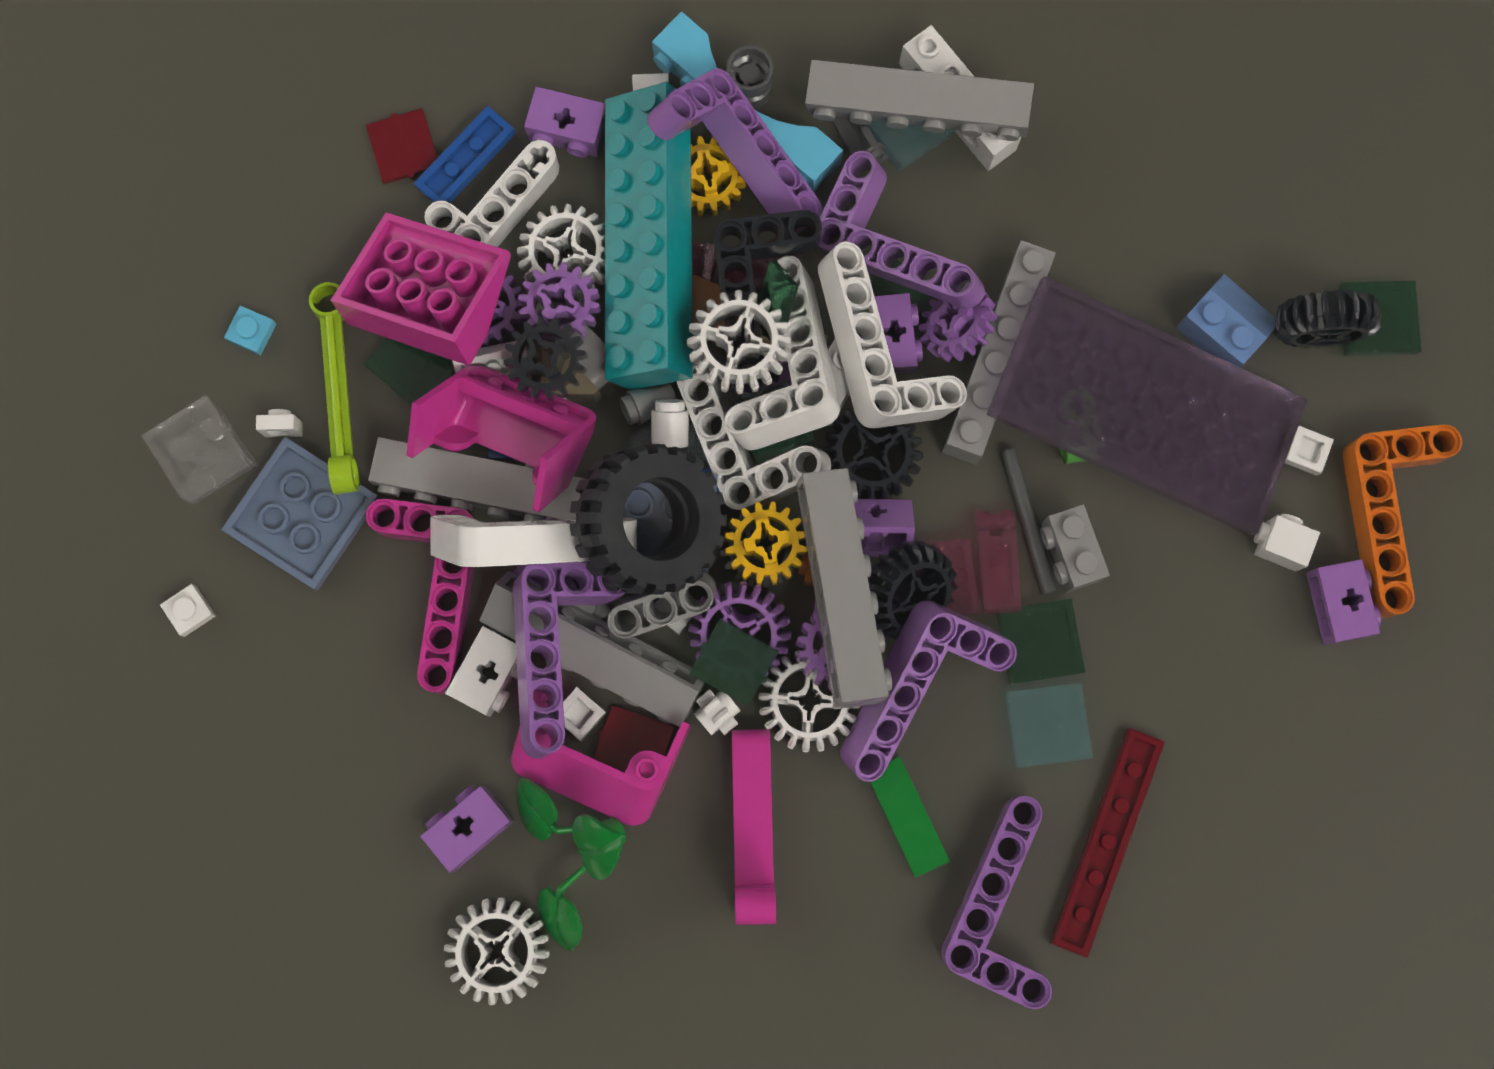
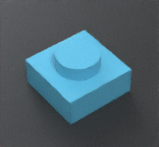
(250, 330)

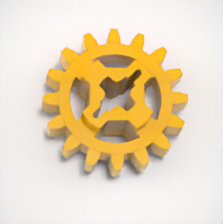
(721, 174)
(748, 546)

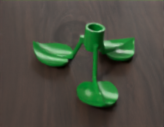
(596, 841)

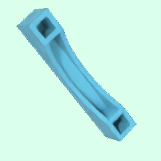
(687, 54)

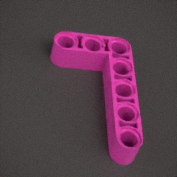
(442, 583)
(753, 828)

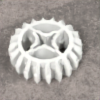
(574, 225)
(725, 336)
(806, 733)
(511, 963)

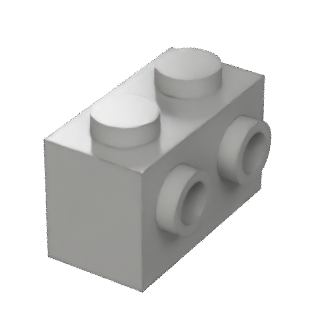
(1074, 548)

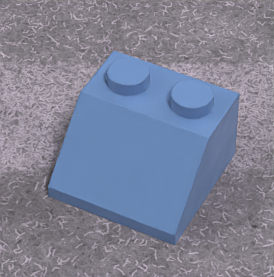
(1228, 323)

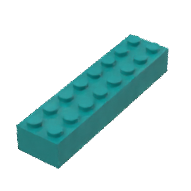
(646, 245)

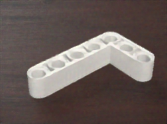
(873, 351)
(797, 402)
(743, 470)
(486, 544)

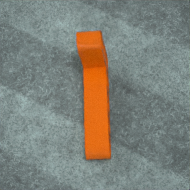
(1385, 505)

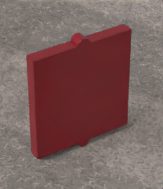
(402, 145)
(629, 734)

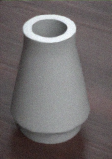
(638, 403)

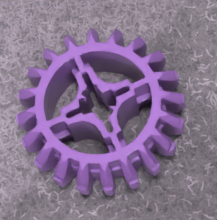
(731, 615)

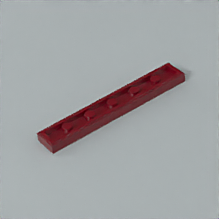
(1107, 842)

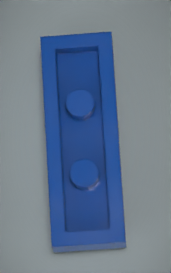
(465, 157)

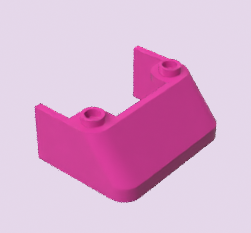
(491, 411)
(617, 794)

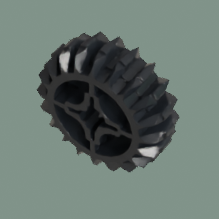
(1328, 318)
(900, 435)
(903, 587)

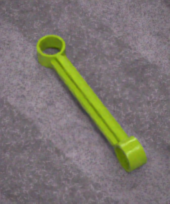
(342, 463)

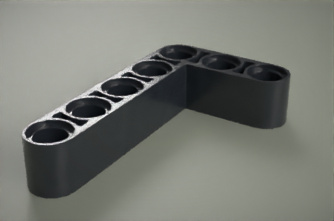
(752, 248)

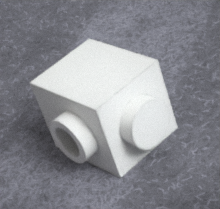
(1286, 542)

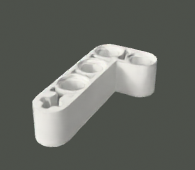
(500, 199)

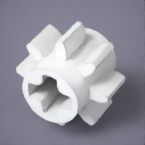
(716, 712)

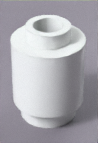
(670, 423)

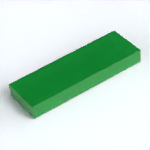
(909, 819)

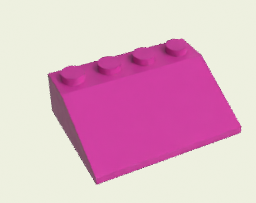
(424, 288)

